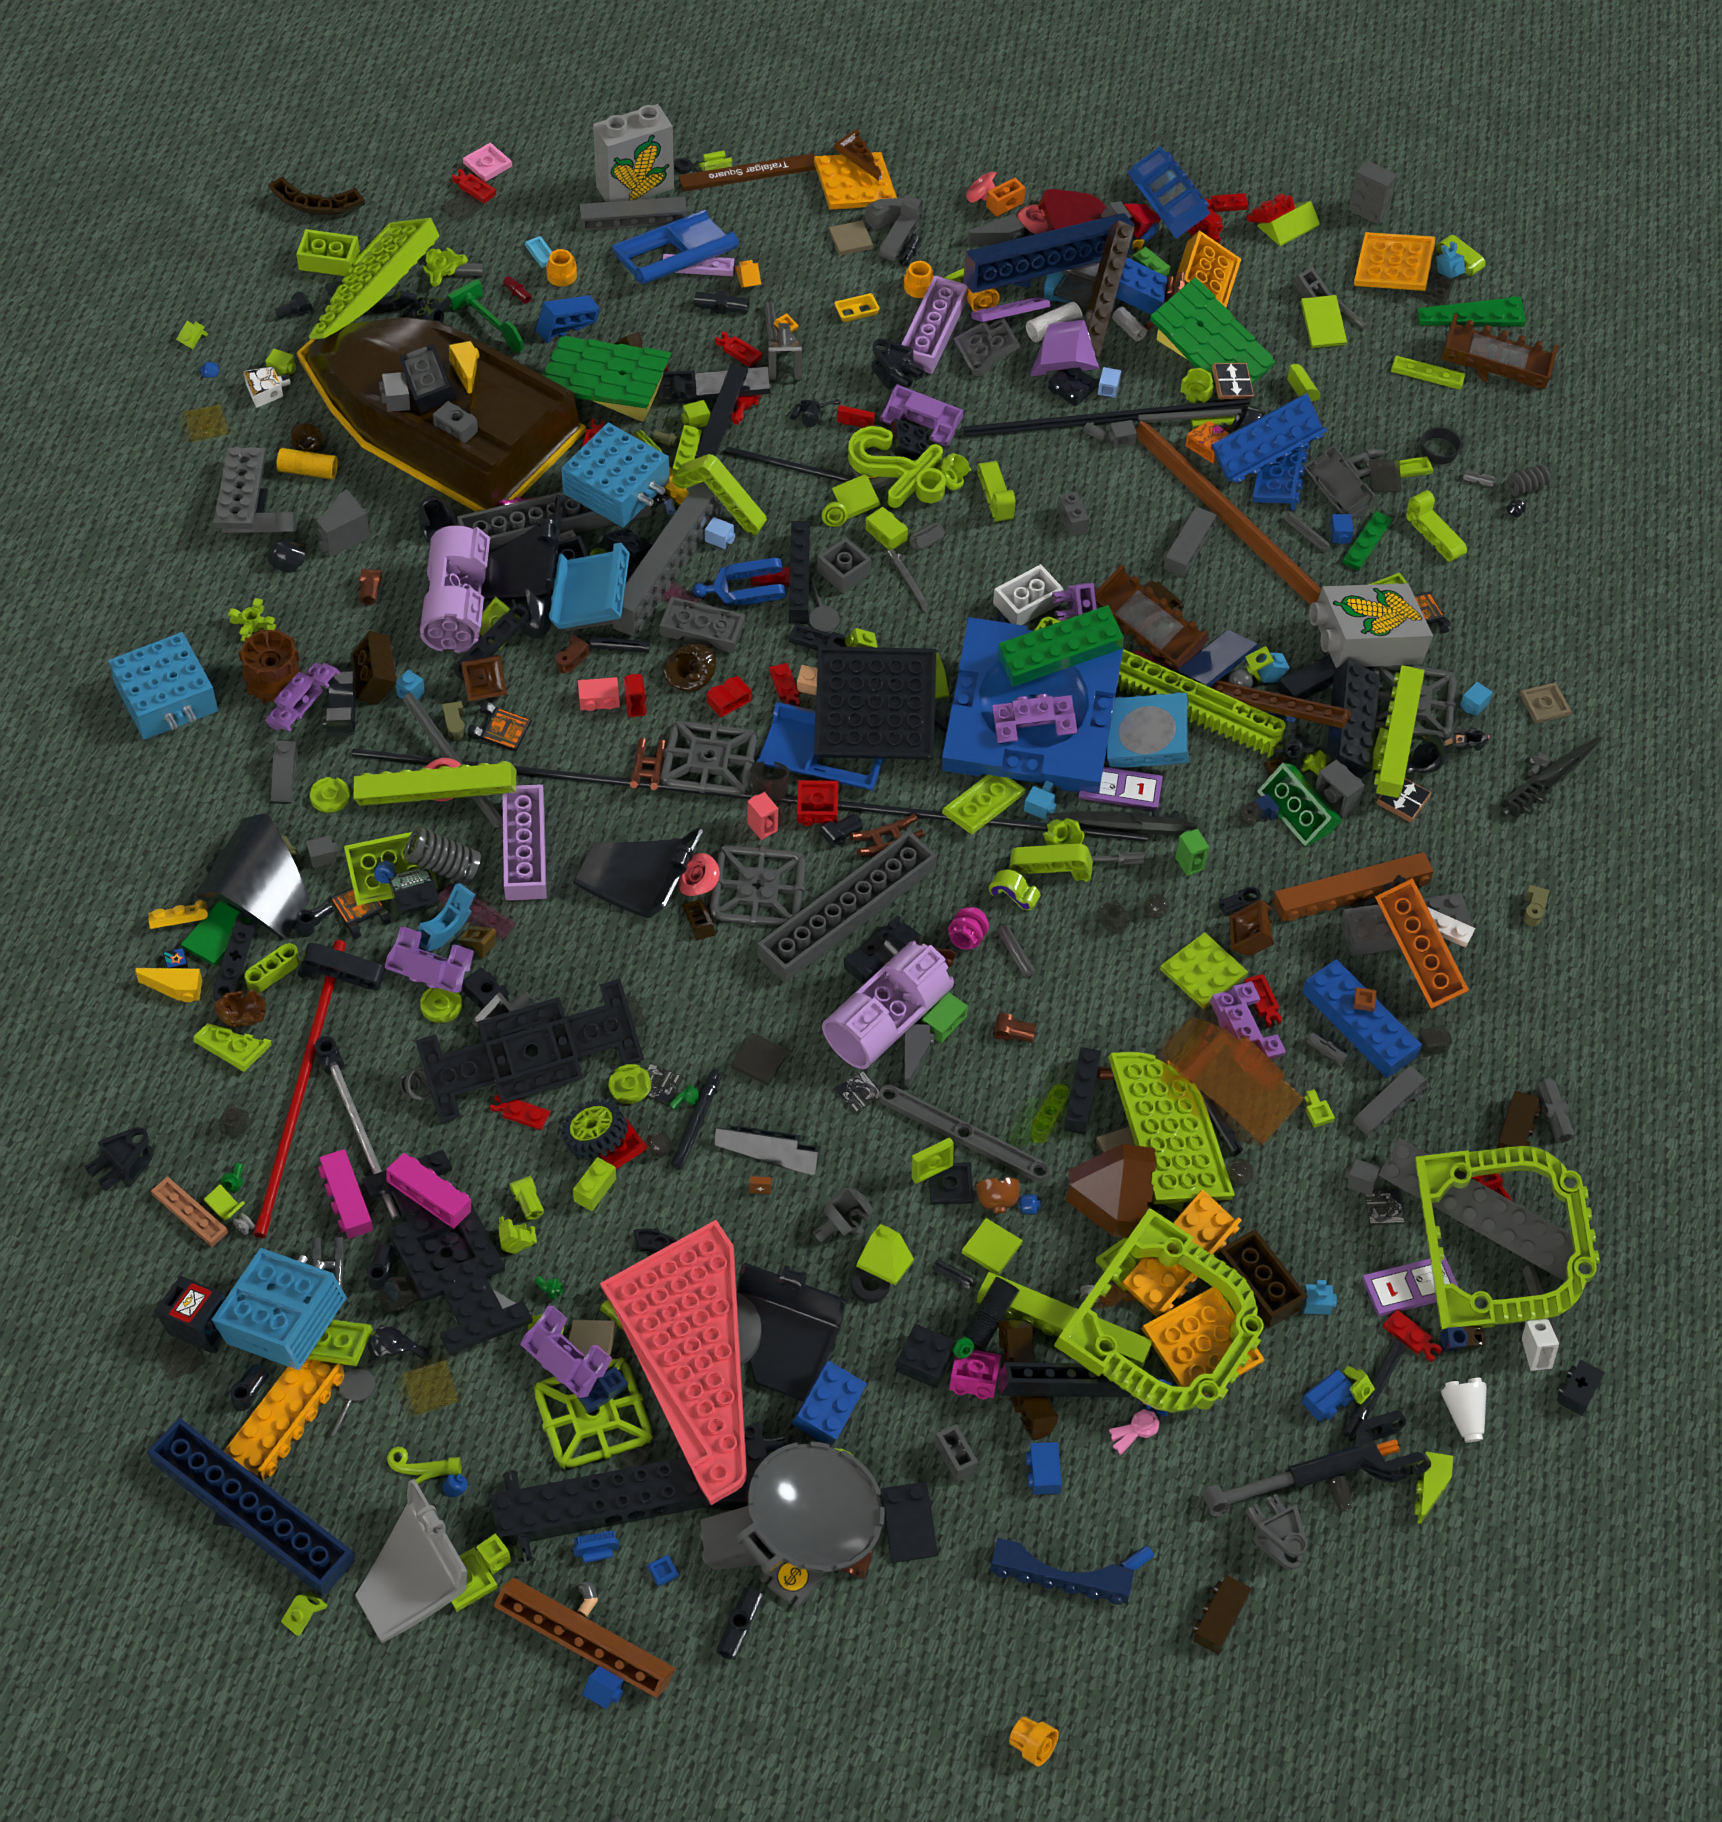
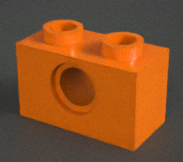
(1005, 197)

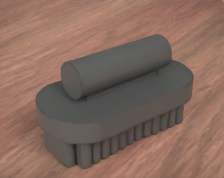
(926, 536)

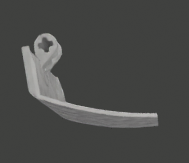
(413, 1572)

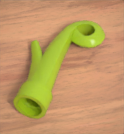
(427, 1469)

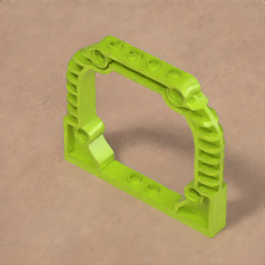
(1457, 1307)
(1084, 1336)

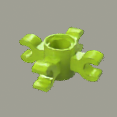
(251, 619)

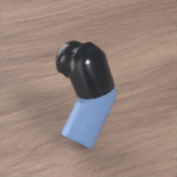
(668, 501)

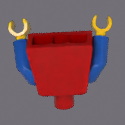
(1145, 222)

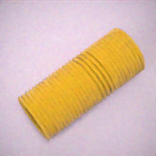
(312, 463)

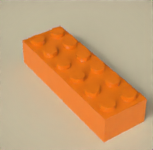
(1422, 943)

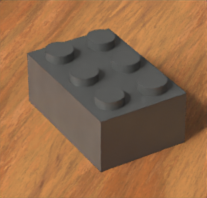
(1372, 192)

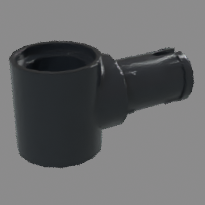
(298, 305)
(308, 919)

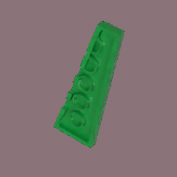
(1488, 312)

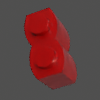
(635, 695)
(729, 696)

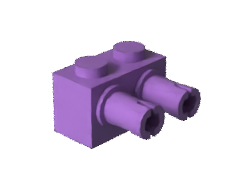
(1080, 598)

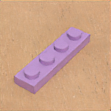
(712, 266)

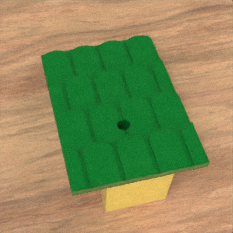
(1207, 332)
(609, 373)

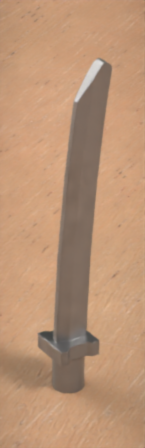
(896, 560)

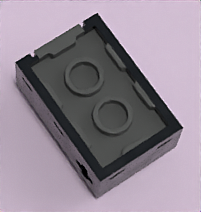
(427, 378)

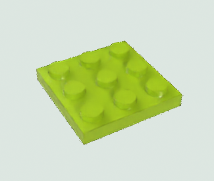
(1203, 970)

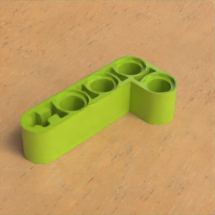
(1000, 499)
(1435, 530)
(1053, 859)

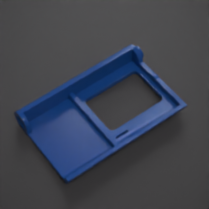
(693, 236)
(792, 744)

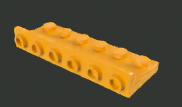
(1159, 1284)
(283, 1415)

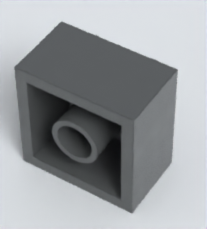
(844, 565)
(1339, 788)

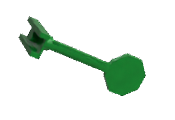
(468, 296)

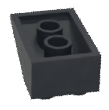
(909, 1522)

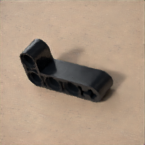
(340, 966)

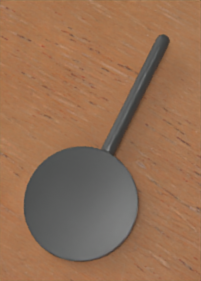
(822, 617)
(356, 1386)

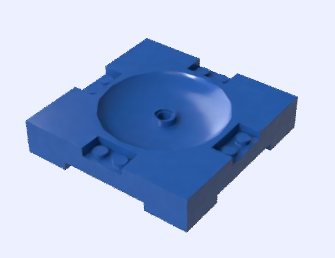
(1039, 755)

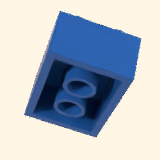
(1141, 287)
(829, 1403)

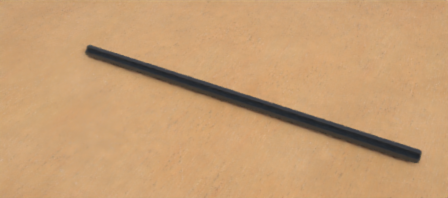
(1097, 418)

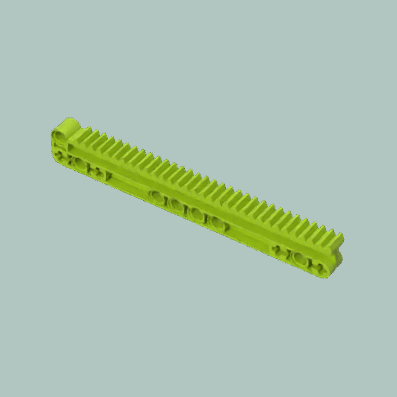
(1205, 704)

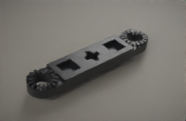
(499, 632)
(238, 943)

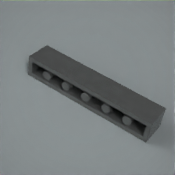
(632, 213)

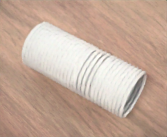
(1037, 327)

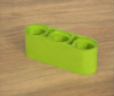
(1472, 260)
(278, 960)

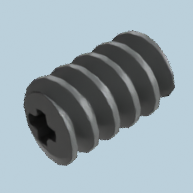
(1528, 480)

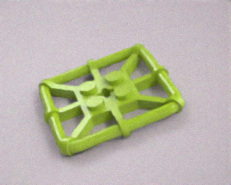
(588, 1425)

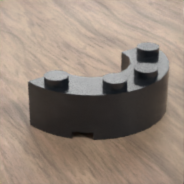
(341, 714)
(864, 967)

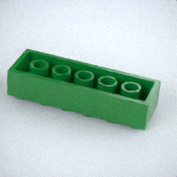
(1060, 646)

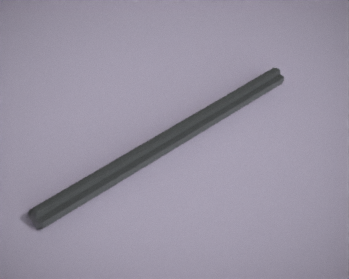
(447, 752)

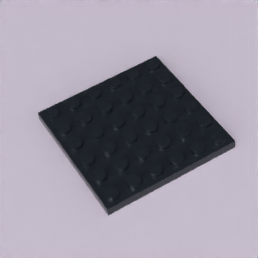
(875, 703)

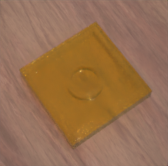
(206, 423)
(430, 1387)

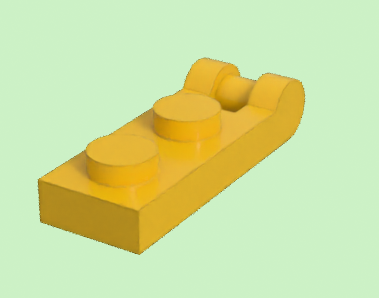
(178, 915)

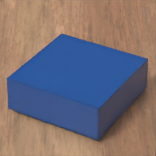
(663, 1570)

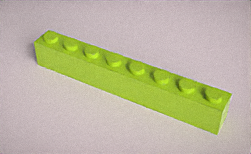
(1400, 731)
(435, 783)
(1054, 1316)

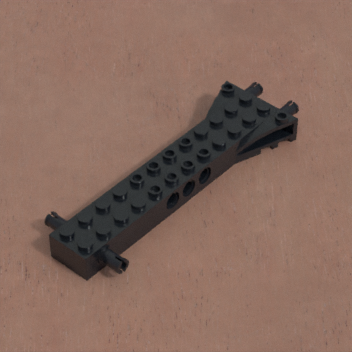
(613, 1497)

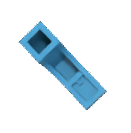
(448, 921)

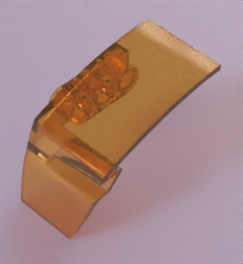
(1233, 1076)

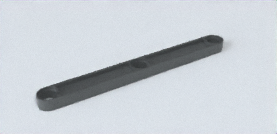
(977, 1140)

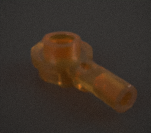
(1115, 1295)

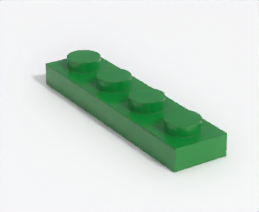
(1367, 541)

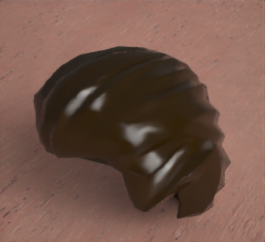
(306, 438)

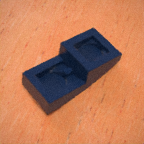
(604, 1390)

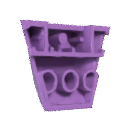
(1065, 347)

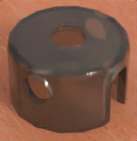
(775, 786)

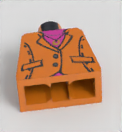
(1203, 436)

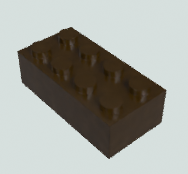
(1273, 1286)

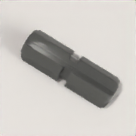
(1484, 479)

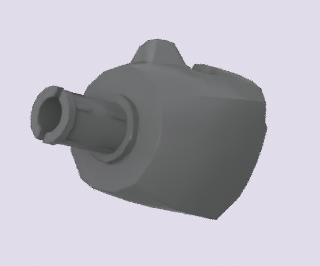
(841, 1213)

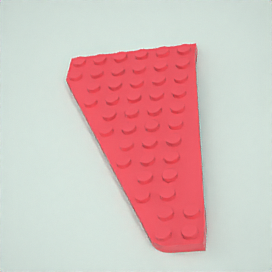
(686, 1336)

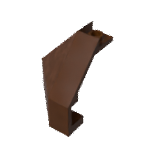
(1114, 1188)

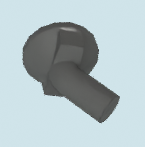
(1539, 760)

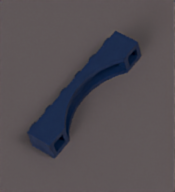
(1108, 1583)

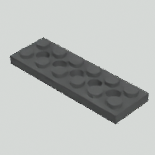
(247, 494)

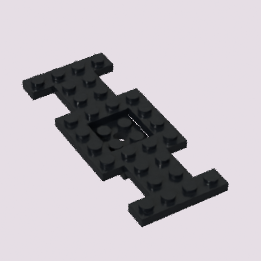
(504, 1058)
(457, 1278)

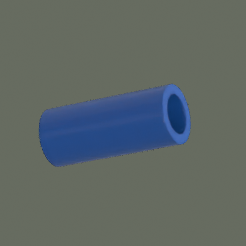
(1138, 1558)

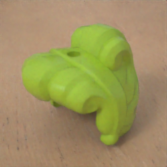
(954, 469)

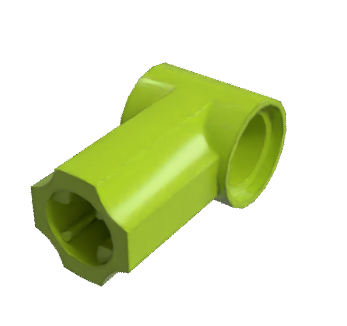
(526, 1195)

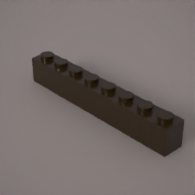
(1107, 282)

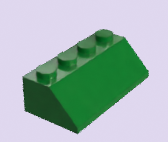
(1300, 804)

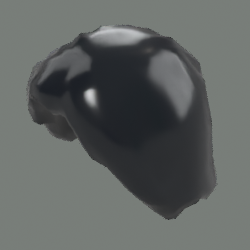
(286, 555)

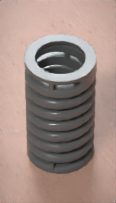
(442, 855)

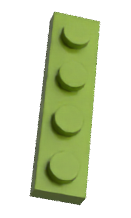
(687, 447)

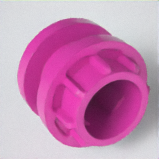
(968, 928)

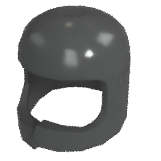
(410, 1077)

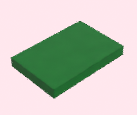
(213, 933)

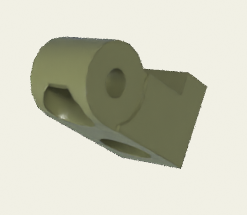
(454, 725)
(1536, 908)

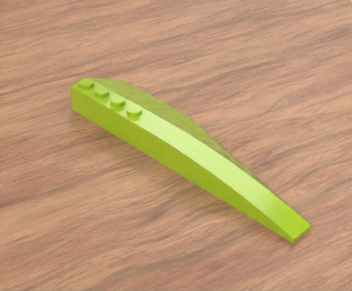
(376, 272)

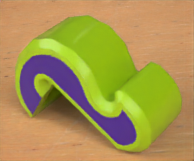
(1016, 888)

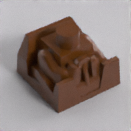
(483, 678)
(1251, 929)

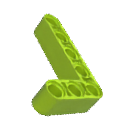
(725, 487)

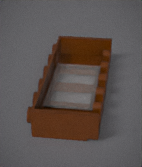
(1499, 355)
(1150, 619)

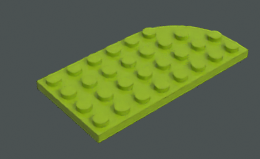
(1174, 1120)

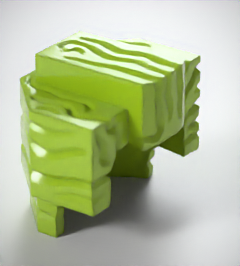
(1197, 385)
(1063, 832)
(515, 1237)

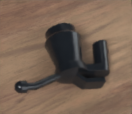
(811, 411)

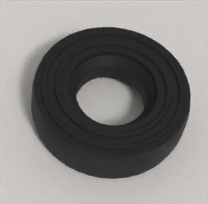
(864, 1295)

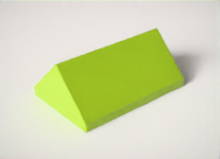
(1292, 224)

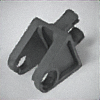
(784, 344)
(500, 1005)
(1279, 1533)

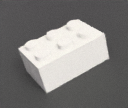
(1027, 596)

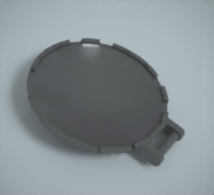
(813, 1509)

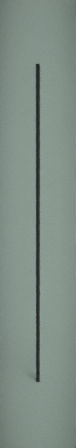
(788, 799)

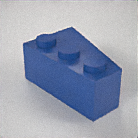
(565, 315)

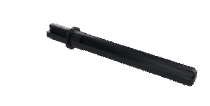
(687, 1141)
(1379, 1382)

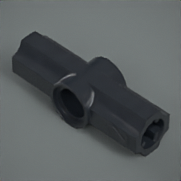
(721, 302)
(734, 1635)

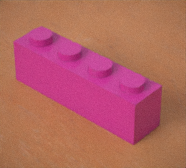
(429, 1190)
(346, 1194)

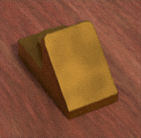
(480, 938)

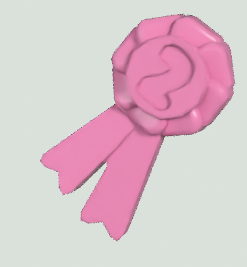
(1143, 1424)

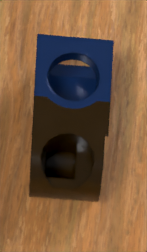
(1462, 1338)

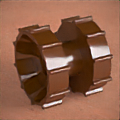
(268, 663)

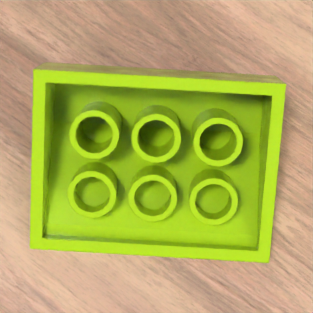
(365, 856)

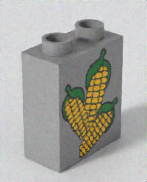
(634, 155)
(1371, 625)

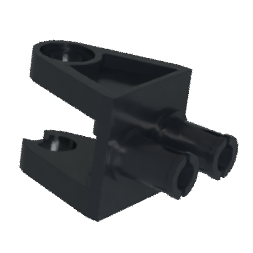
(896, 363)
(122, 1158)

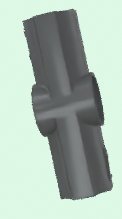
(1555, 1110)

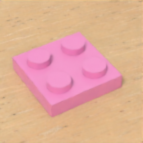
(487, 162)

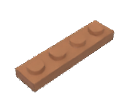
(189, 1211)

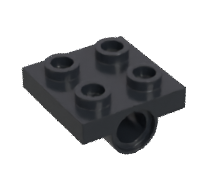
(427, 309)
(678, 387)
(908, 439)
(635, 545)

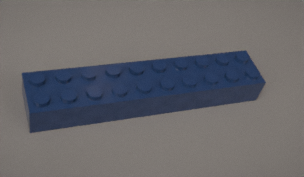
(1038, 254)
(251, 1506)

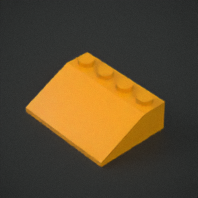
(1210, 265)

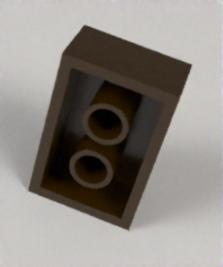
(373, 668)

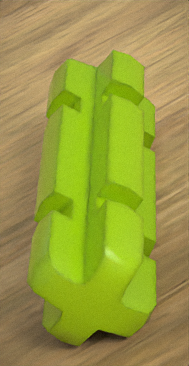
(644, 438)

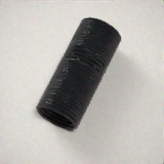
(992, 1308)

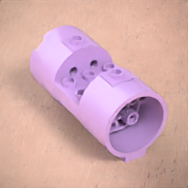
(454, 597)
(888, 1004)

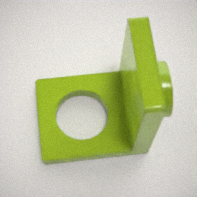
(1254, 665)
(222, 1203)
(301, 1612)

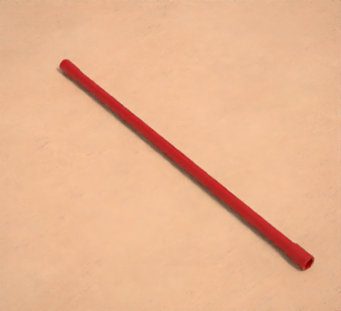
(264, 1219)

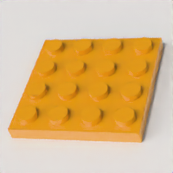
(849, 185)
(1394, 261)
(1196, 1337)

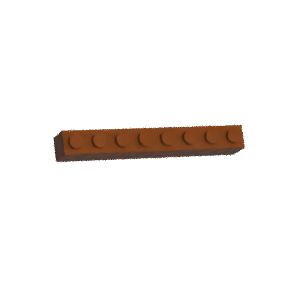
(1349, 887)
(584, 1637)

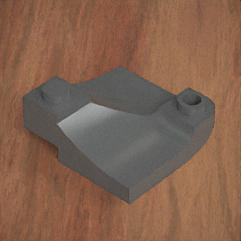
(986, 344)

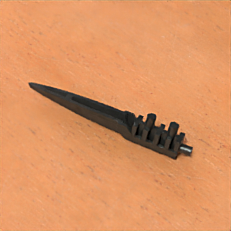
(1537, 786)
(1133, 820)

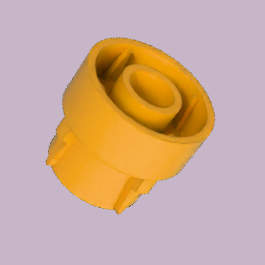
(561, 268)
(918, 279)
(983, 299)
(1034, 1740)

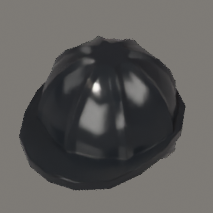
(1428, 756)
(390, 1342)

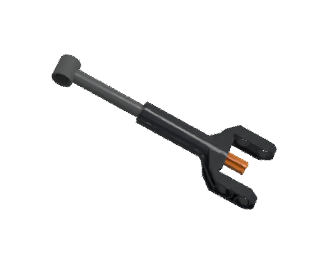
(1362, 1455)

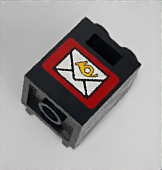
(188, 1313)

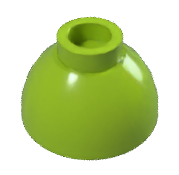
(834, 514)

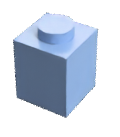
(1109, 382)
(719, 533)

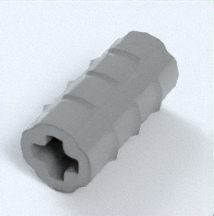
(1129, 324)

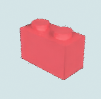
(598, 694)
(762, 815)

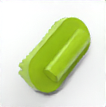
(715, 161)

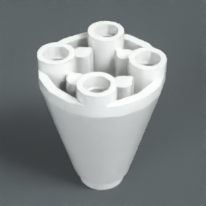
(1467, 1407)

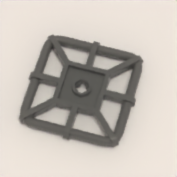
(1425, 700)
(716, 765)
(751, 876)

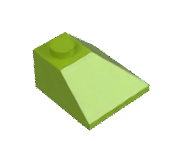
(886, 1255)

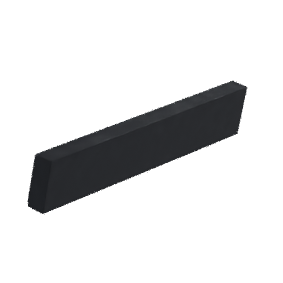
(722, 411)

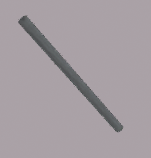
(1191, 415)

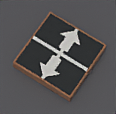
(1232, 381)
(1410, 801)

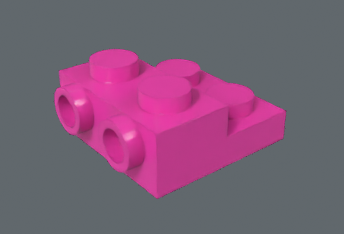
(975, 1374)

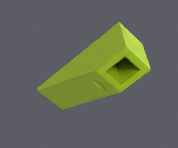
(1432, 1483)

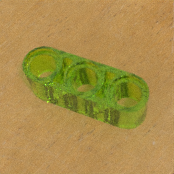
(1050, 1105)

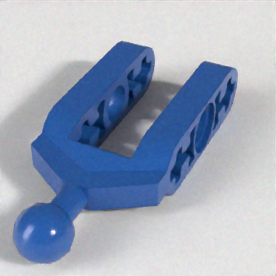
(741, 571)

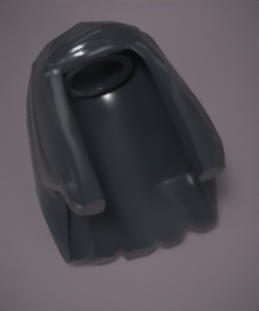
(434, 515)
(539, 620)

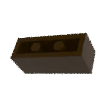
(1519, 1120)
(1221, 1614)

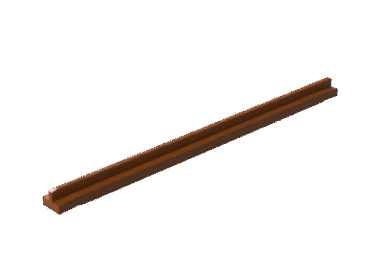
(1228, 513)

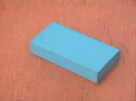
(539, 250)

